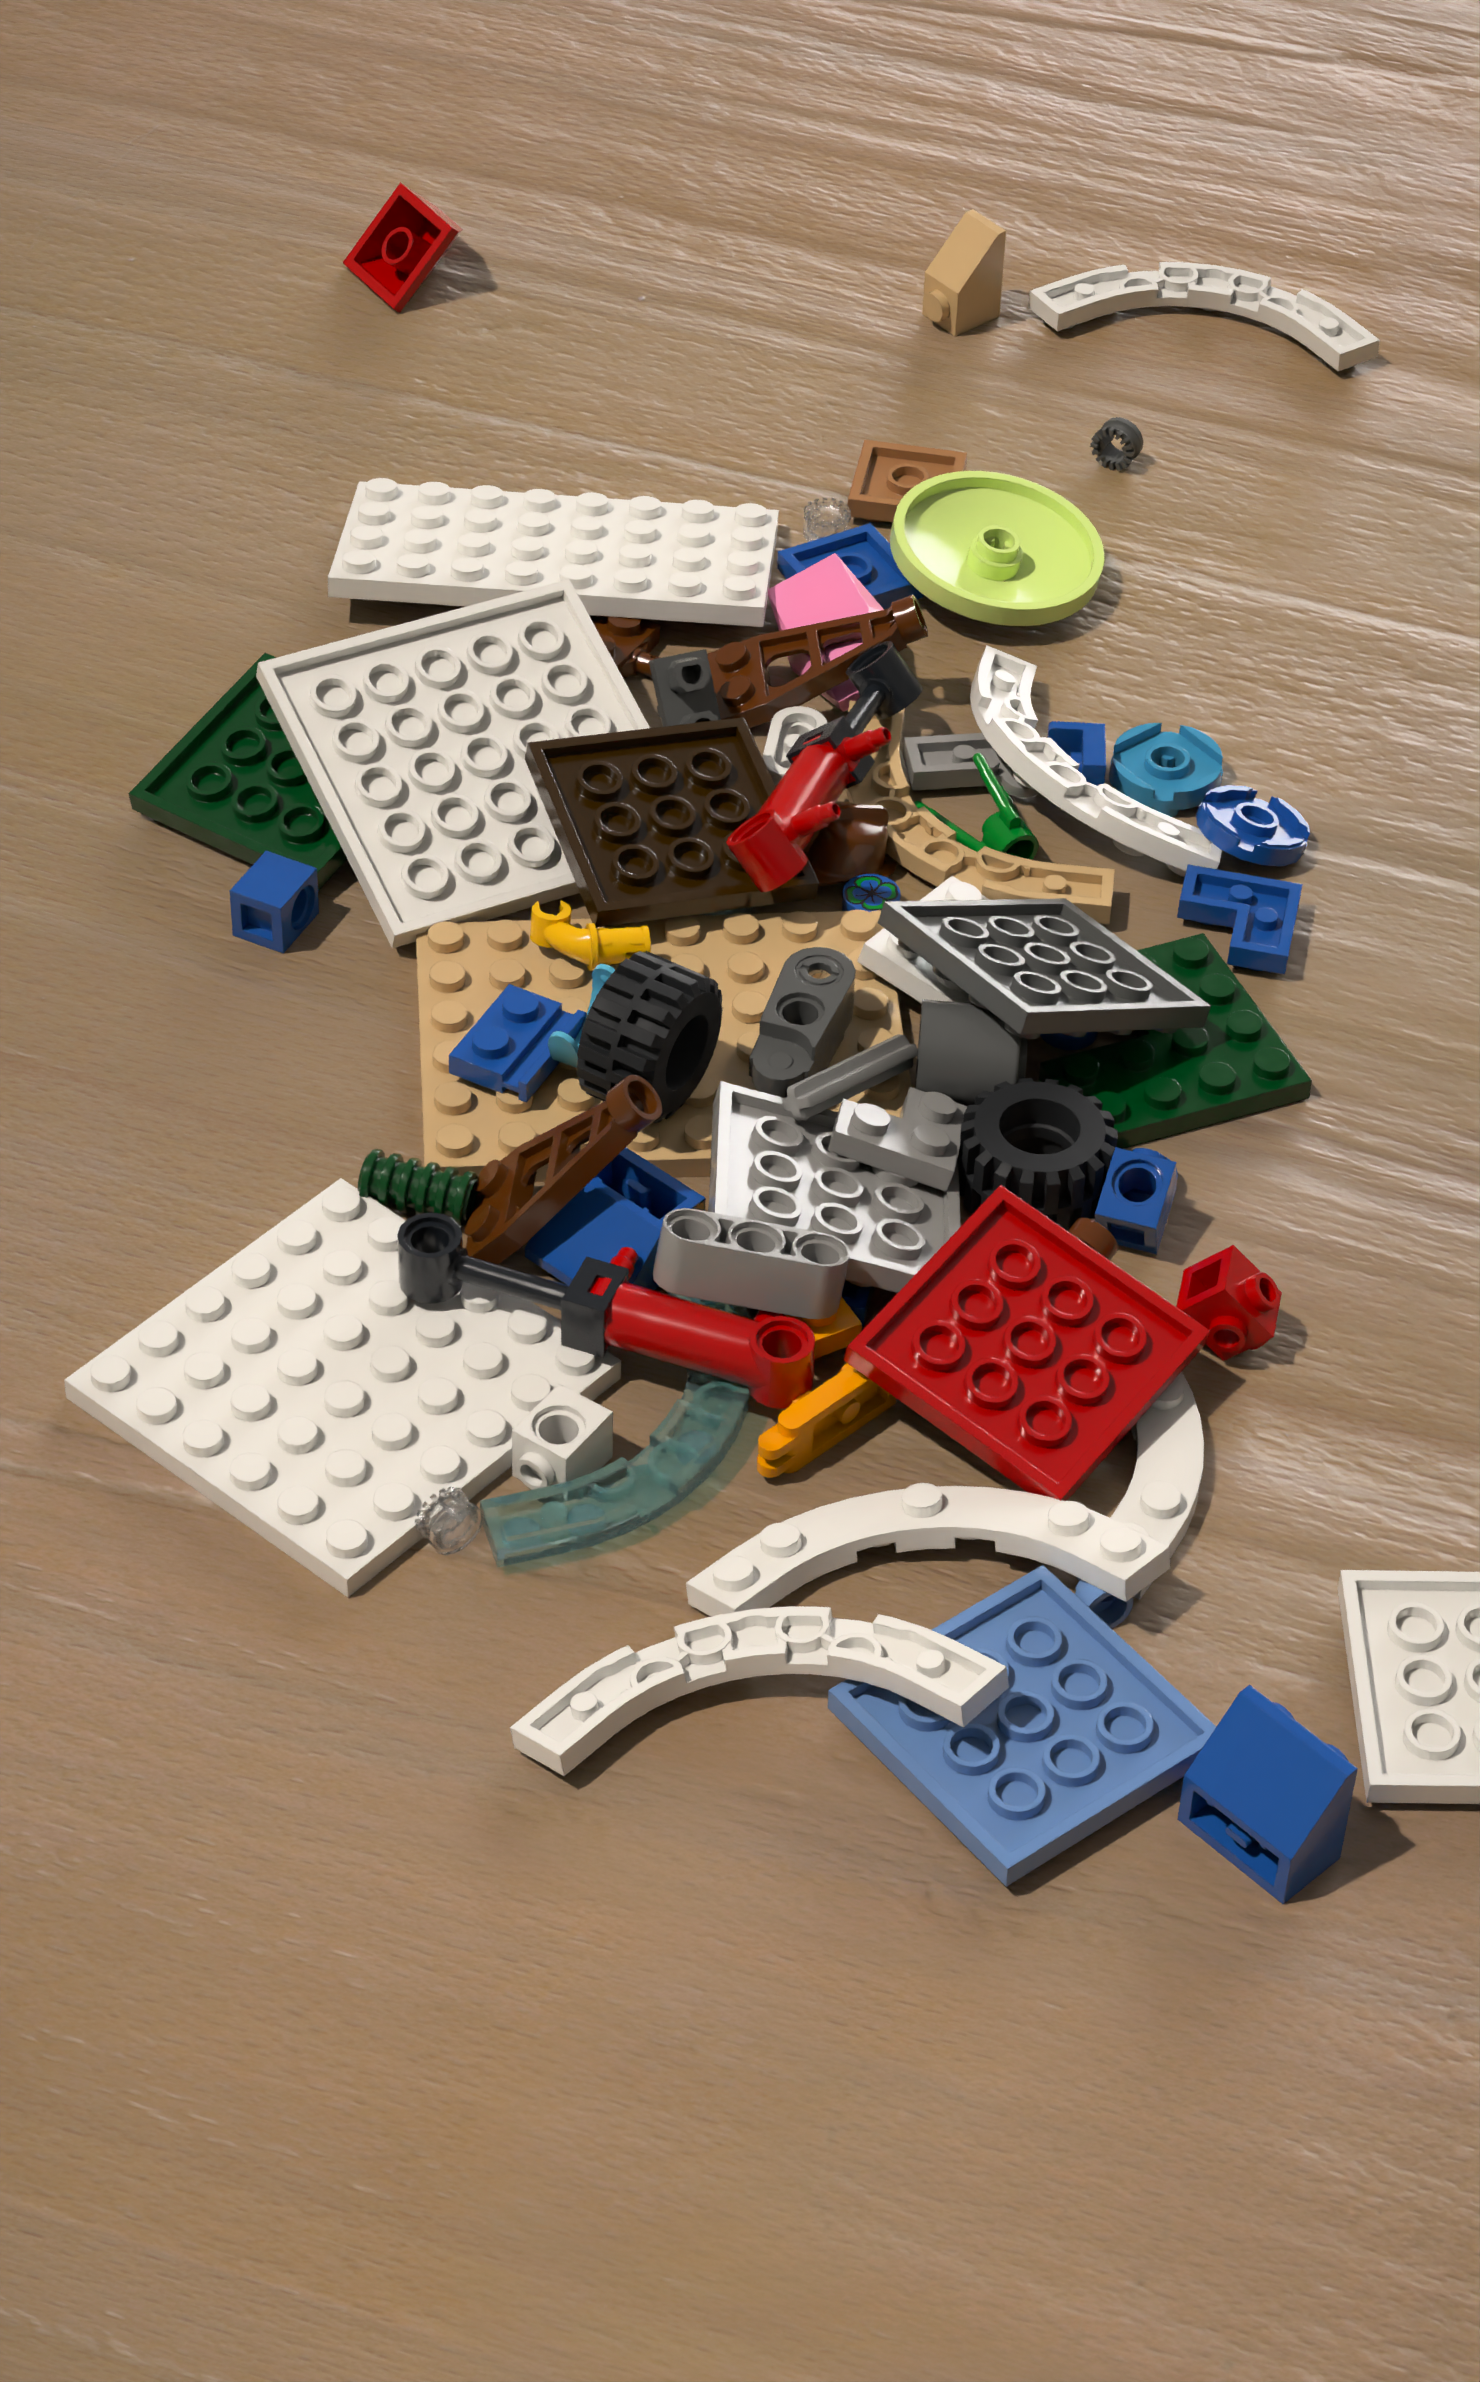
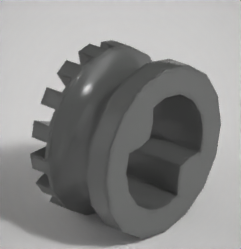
(1108, 452)

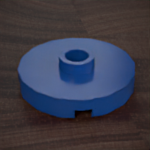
(1252, 827)

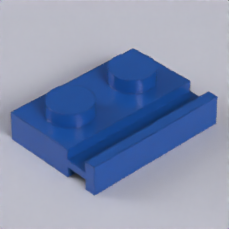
(511, 1042)

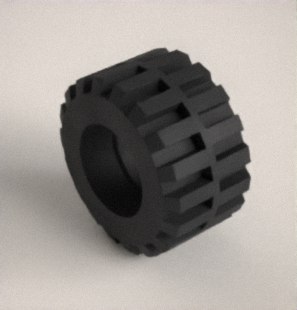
(651, 1024)
(1038, 1144)

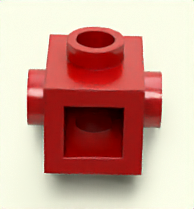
(1231, 1301)

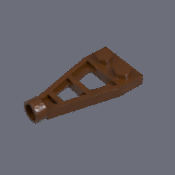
(742, 669)
(504, 1208)

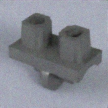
(684, 689)

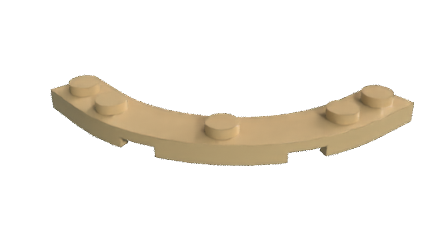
(932, 853)

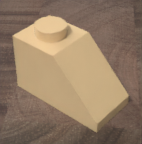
(966, 276)

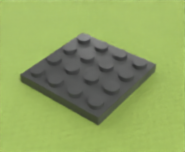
(1043, 966)

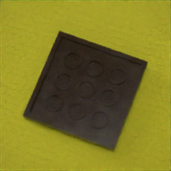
(652, 819)

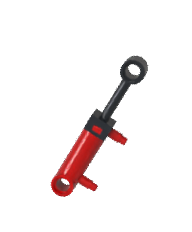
(821, 769)
(605, 1310)

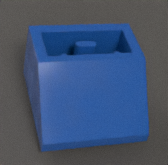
(613, 1211)
(1269, 1796)

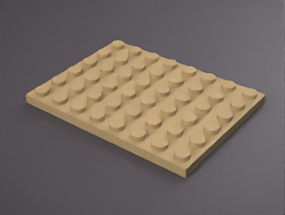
(471, 963)

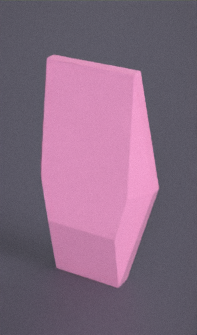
(821, 595)

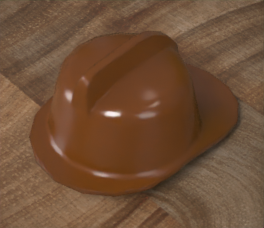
(852, 845)

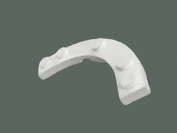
(1212, 288)
(1008, 721)
(1166, 1468)
(929, 1518)
(751, 1644)

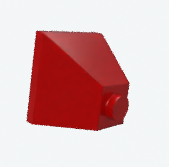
(402, 246)

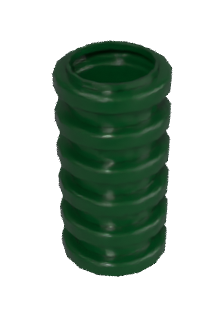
(417, 1187)

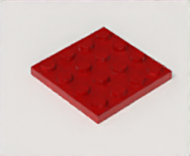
(1027, 1346)

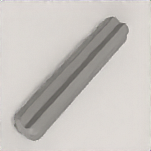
(849, 1077)

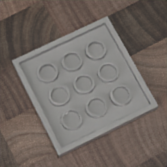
(782, 1174)

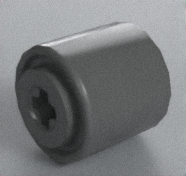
(966, 1051)

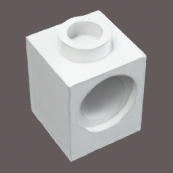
(561, 1439)

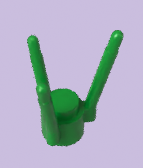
(1002, 830)

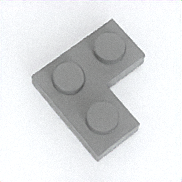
(915, 1146)

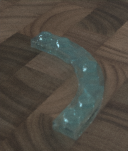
(625, 1492)

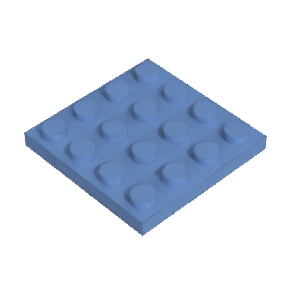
(1057, 1752)

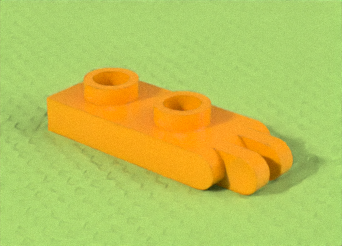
(820, 1421)

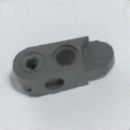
(803, 1019)

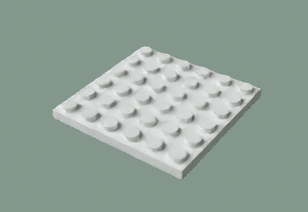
(425, 743)
(326, 1395)

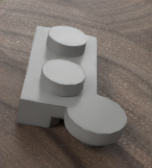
(948, 763)

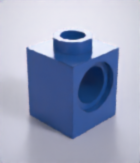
(274, 901)
(1137, 1223)

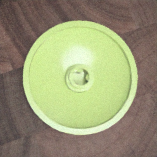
(996, 548)

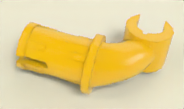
(586, 945)

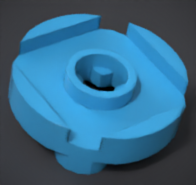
(1166, 767)

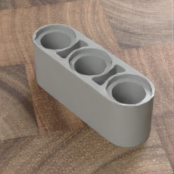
(751, 1263)

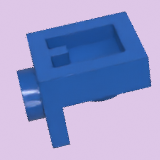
(1084, 744)

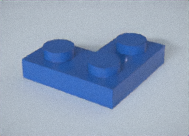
(1254, 906)

